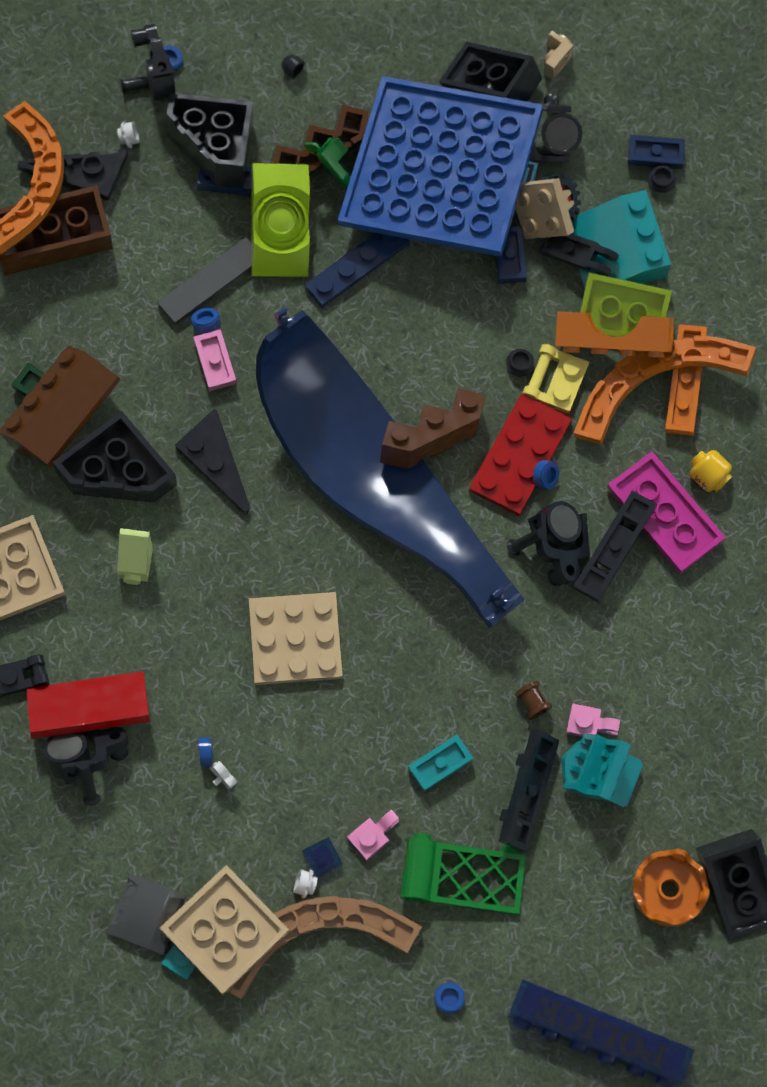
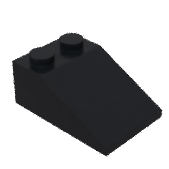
(492, 72)
(737, 881)

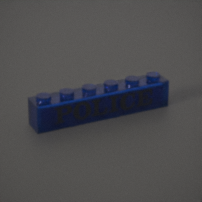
(600, 1033)

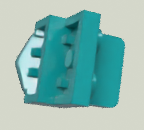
(601, 769)

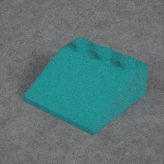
(632, 232)

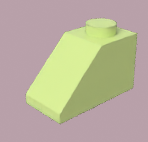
(134, 556)

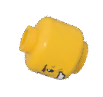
(710, 470)

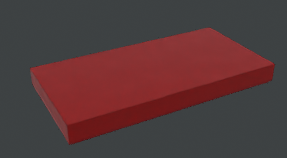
(87, 705)

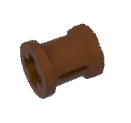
(533, 700)

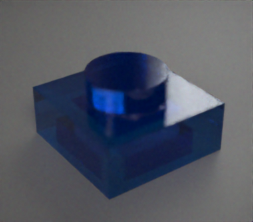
(322, 857)

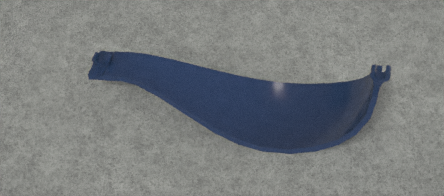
(335, 439)

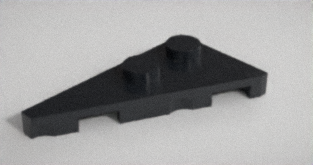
(88, 170)
(210, 453)

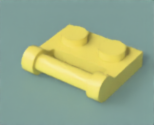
(564, 383)

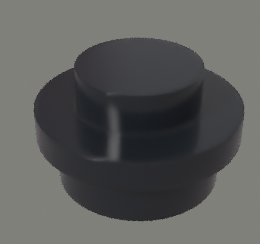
(661, 179)
(520, 362)

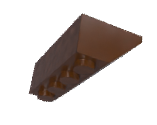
(58, 406)

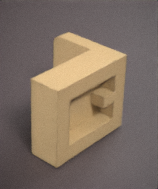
(559, 54)

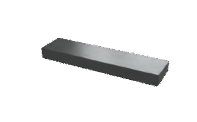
(208, 282)

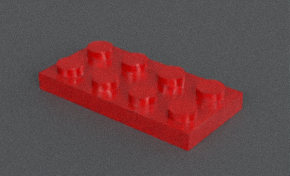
(525, 439)

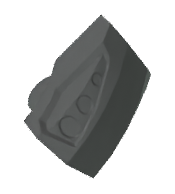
(142, 913)

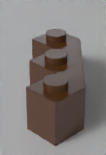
(348, 127)
(435, 431)

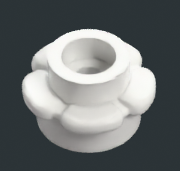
(128, 134)
(305, 883)

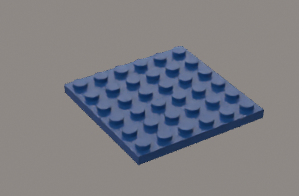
(441, 166)

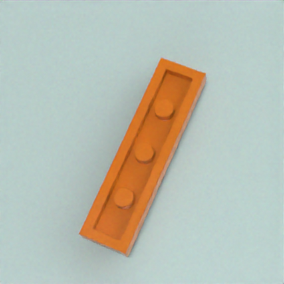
(685, 390)

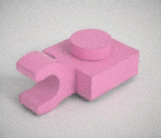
(588, 721)
(370, 836)

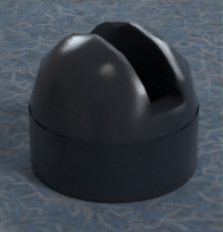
(292, 65)

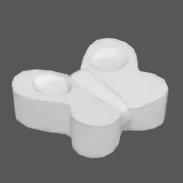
(222, 775)

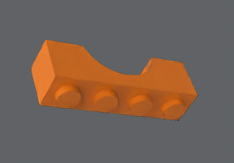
(649, 335)

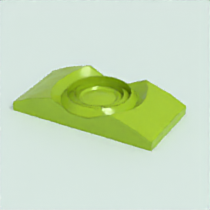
(280, 220)

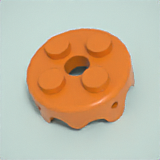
(685, 873)

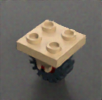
(548, 206)

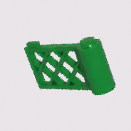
(423, 872)

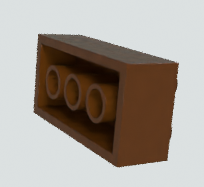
(69, 231)

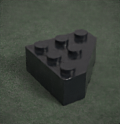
(212, 134)
(116, 464)

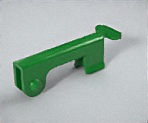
(329, 155)

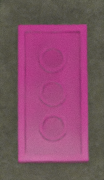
(678, 523)

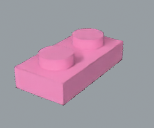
(214, 360)

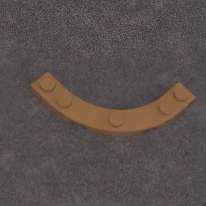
(341, 914)

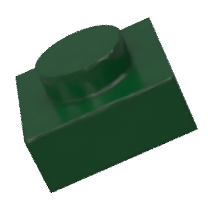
(27, 379)

